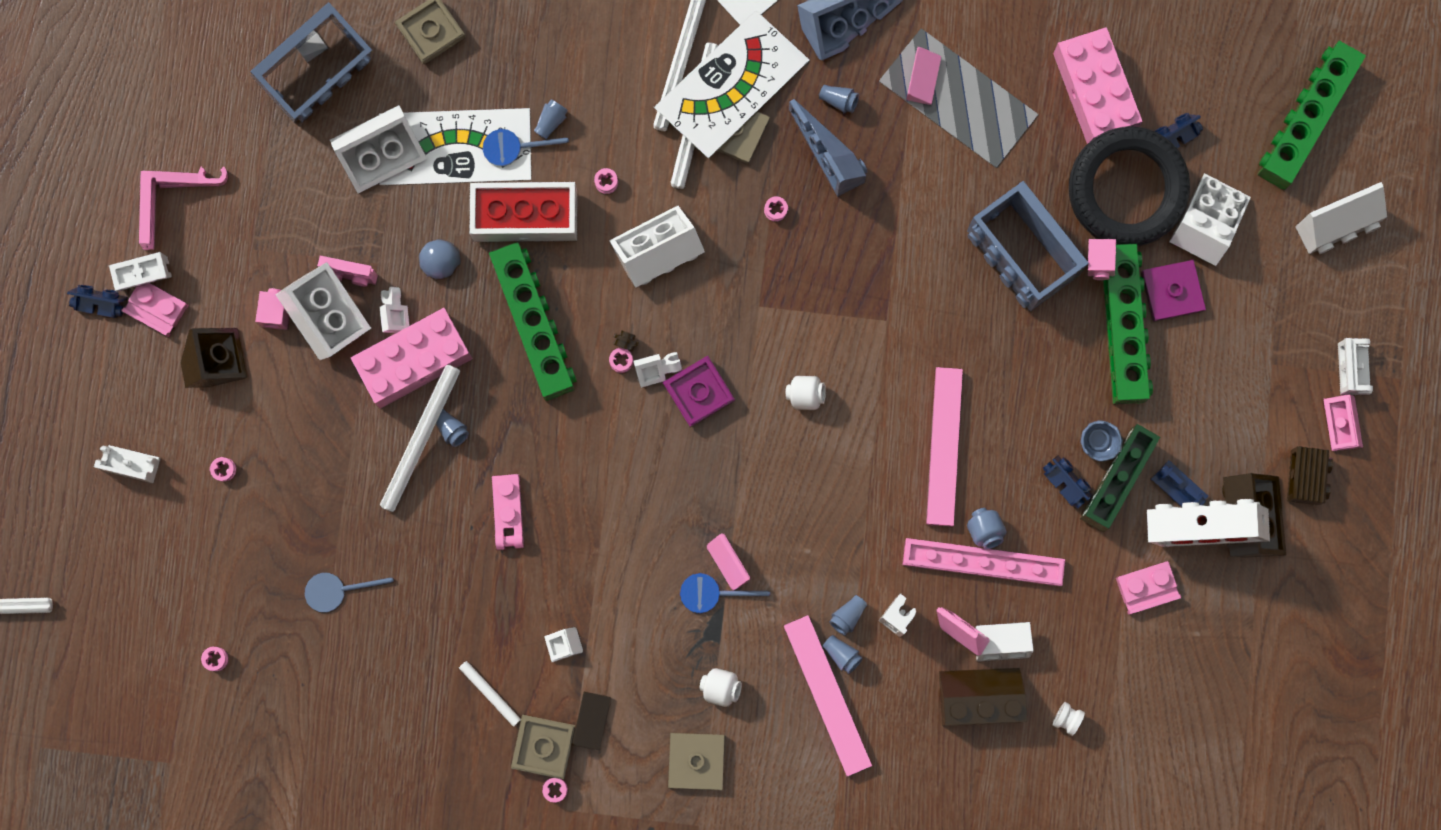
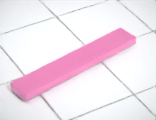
(944, 447)
(983, 562)
(827, 696)

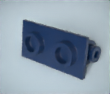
(1184, 128)
(86, 298)
(1178, 485)
(1075, 487)

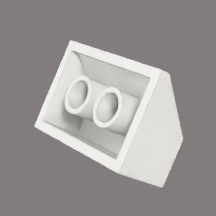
(378, 149)
(1343, 219)
(657, 246)
(323, 311)

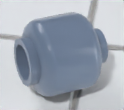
(986, 528)

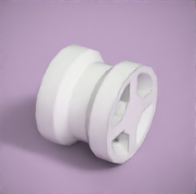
(1068, 718)

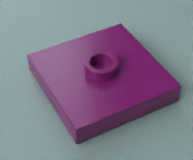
(1173, 290)
(698, 391)

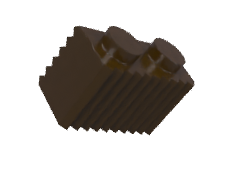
(1309, 475)

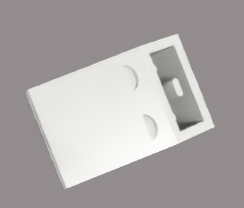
(1210, 220)

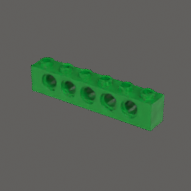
(1346, 62)
(504, 262)
(1123, 389)

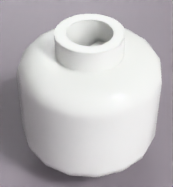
(806, 392)
(720, 687)

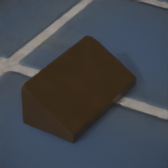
(591, 721)

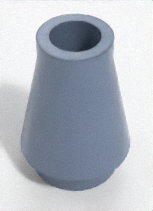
(841, 98)
(550, 118)
(451, 429)
(847, 616)
(843, 655)

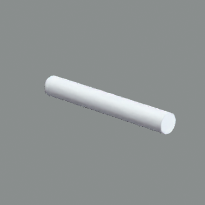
(490, 693)

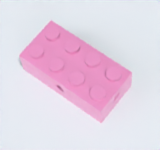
(1096, 83)
(411, 358)

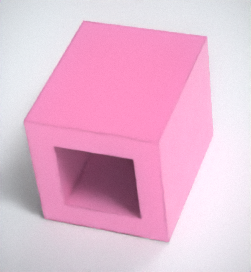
(1101, 258)
(271, 311)

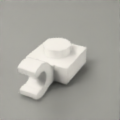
(393, 314)
(653, 369)

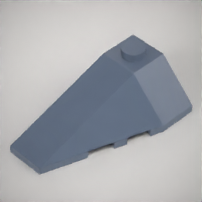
(835, 23)
(834, 158)

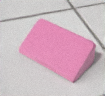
(923, 76)
(1343, 423)
(728, 562)
(962, 631)

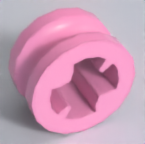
(607, 189)
(773, 201)
(619, 368)
(230, 472)
(222, 662)
(563, 789)

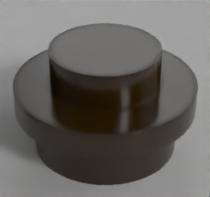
(625, 340)

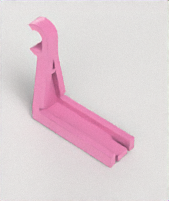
(148, 184)

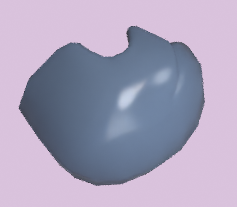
(439, 259)
(1101, 440)

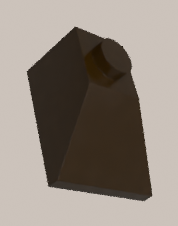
(212, 357)

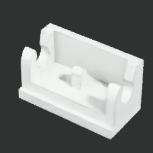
(139, 271)
(1354, 367)
(128, 463)
(896, 620)
(1006, 641)

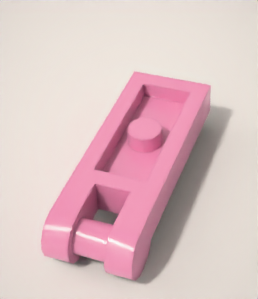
(507, 511)

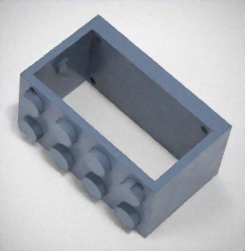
(294, 42)
(1045, 230)

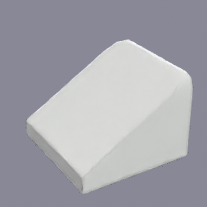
(312, 48)
(563, 644)

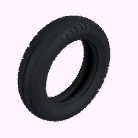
(1175, 177)

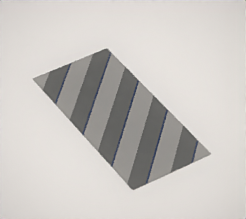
(964, 101)

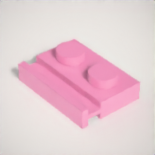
(358, 273)
(155, 308)
(1148, 587)

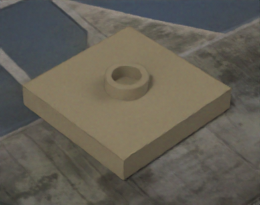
(430, 30)
(746, 139)
(543, 746)
(696, 761)

